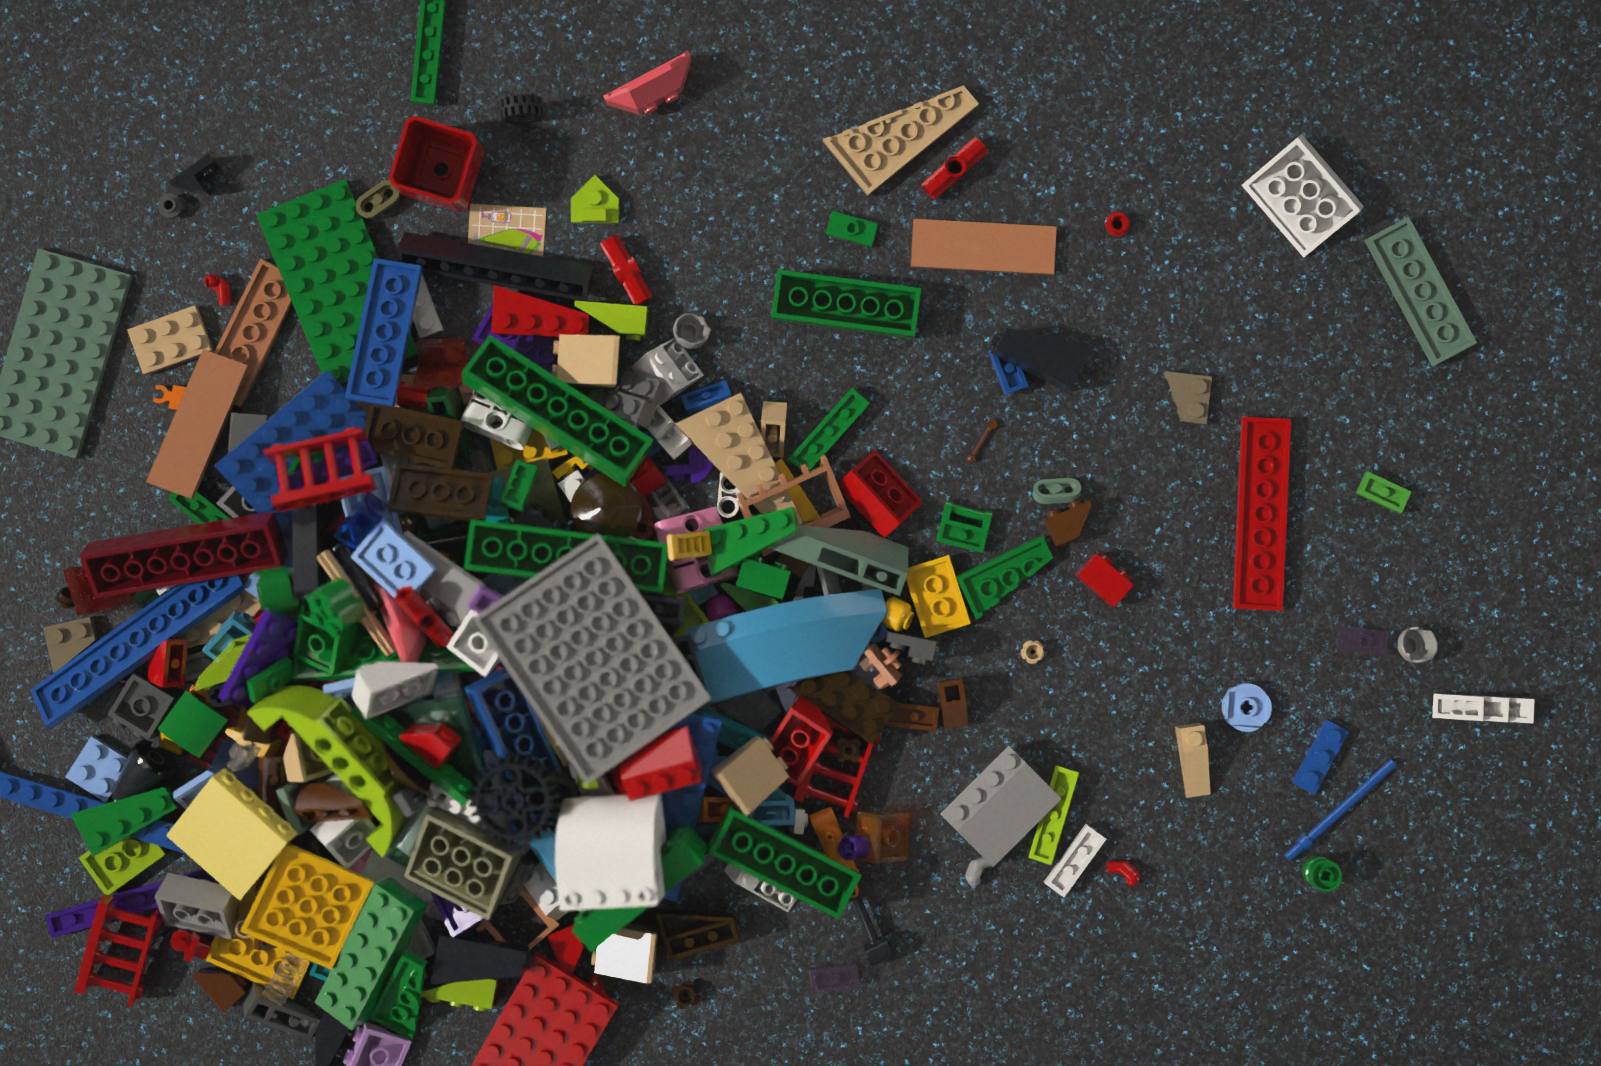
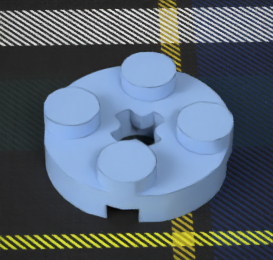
(1235, 715)

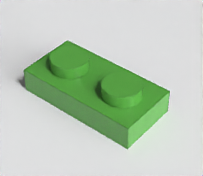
(1383, 492)

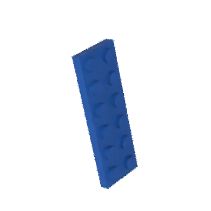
(384, 332)

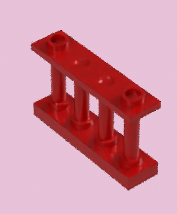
(336, 487)
(806, 789)
(100, 933)

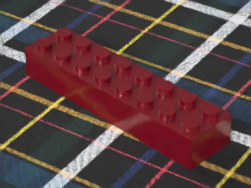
(184, 554)

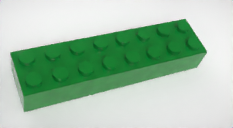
(557, 410)
(530, 550)

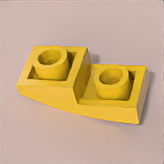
(568, 468)

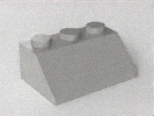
(197, 905)

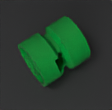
(1322, 873)

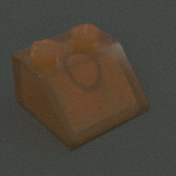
(886, 833)

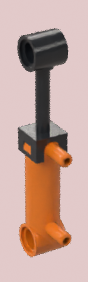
(829, 835)

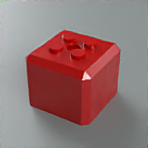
(426, 146)

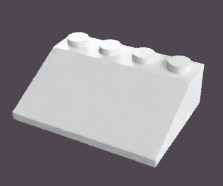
(1302, 195)

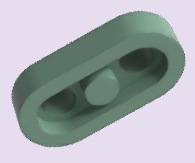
(1054, 490)

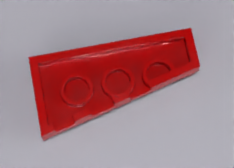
(530, 316)

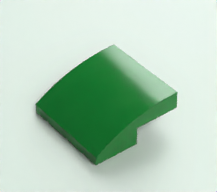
(193, 724)

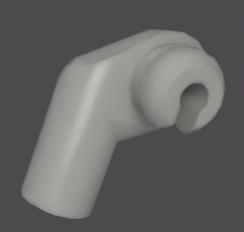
(975, 870)

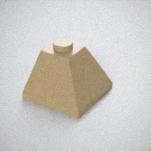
(302, 761)

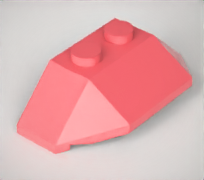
(652, 88)
(403, 630)

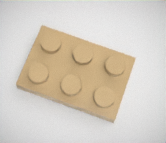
(169, 340)

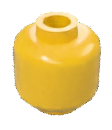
(898, 615)

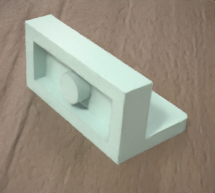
(407, 838)

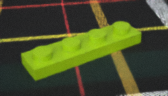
(1052, 824)

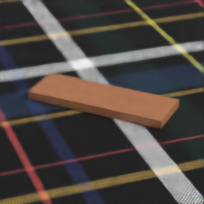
(983, 246)
(256, 324)
(197, 424)

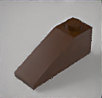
(325, 803)

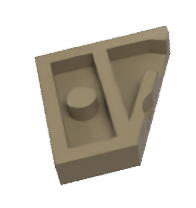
(1190, 395)
(69, 640)

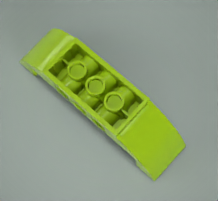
(345, 747)

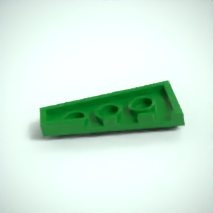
(747, 537)

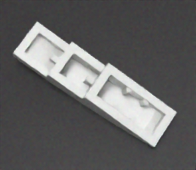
(667, 433)
(1483, 708)

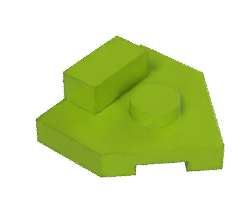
(595, 204)

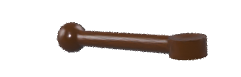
(992, 424)

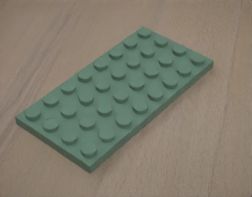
(59, 352)

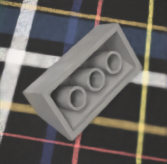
(448, 587)

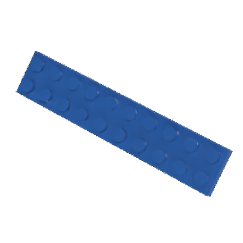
(131, 646)

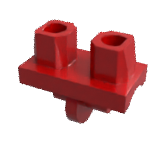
(191, 943)

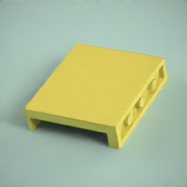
(231, 833)

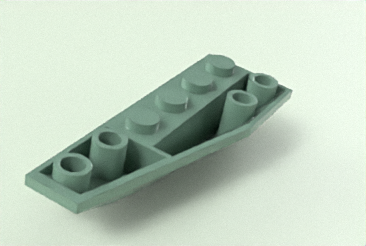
(851, 554)

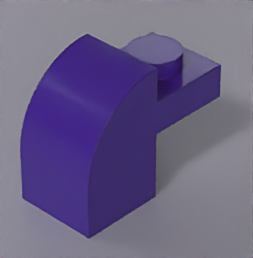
(698, 467)

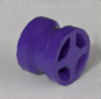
(853, 847)

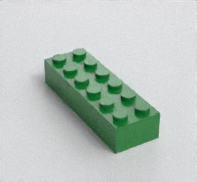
(845, 304)
(678, 858)
(783, 862)
(371, 953)

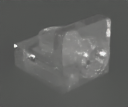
(242, 754)

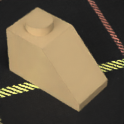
(773, 427)

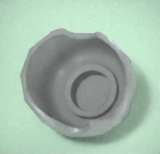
(691, 331)
(1417, 645)

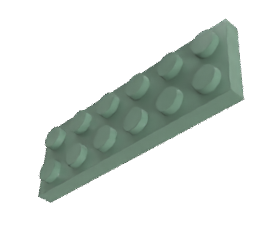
(1420, 291)

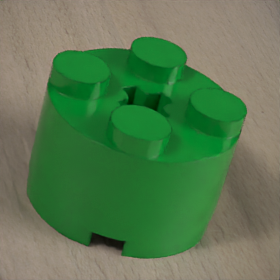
(275, 590)
(335, 607)

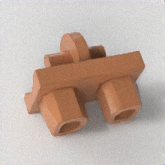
(884, 662)

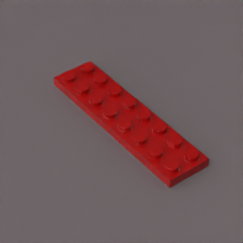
(1261, 513)

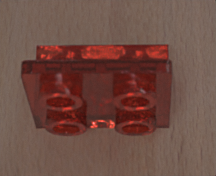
(440, 363)
(84, 597)

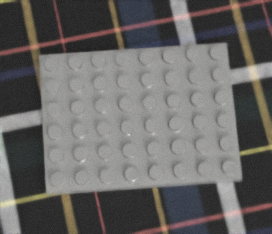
(591, 658)

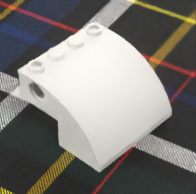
(609, 852)

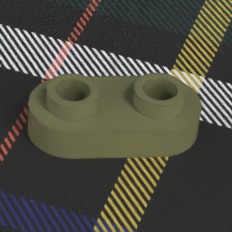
(379, 200)

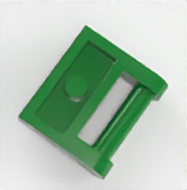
(962, 534)

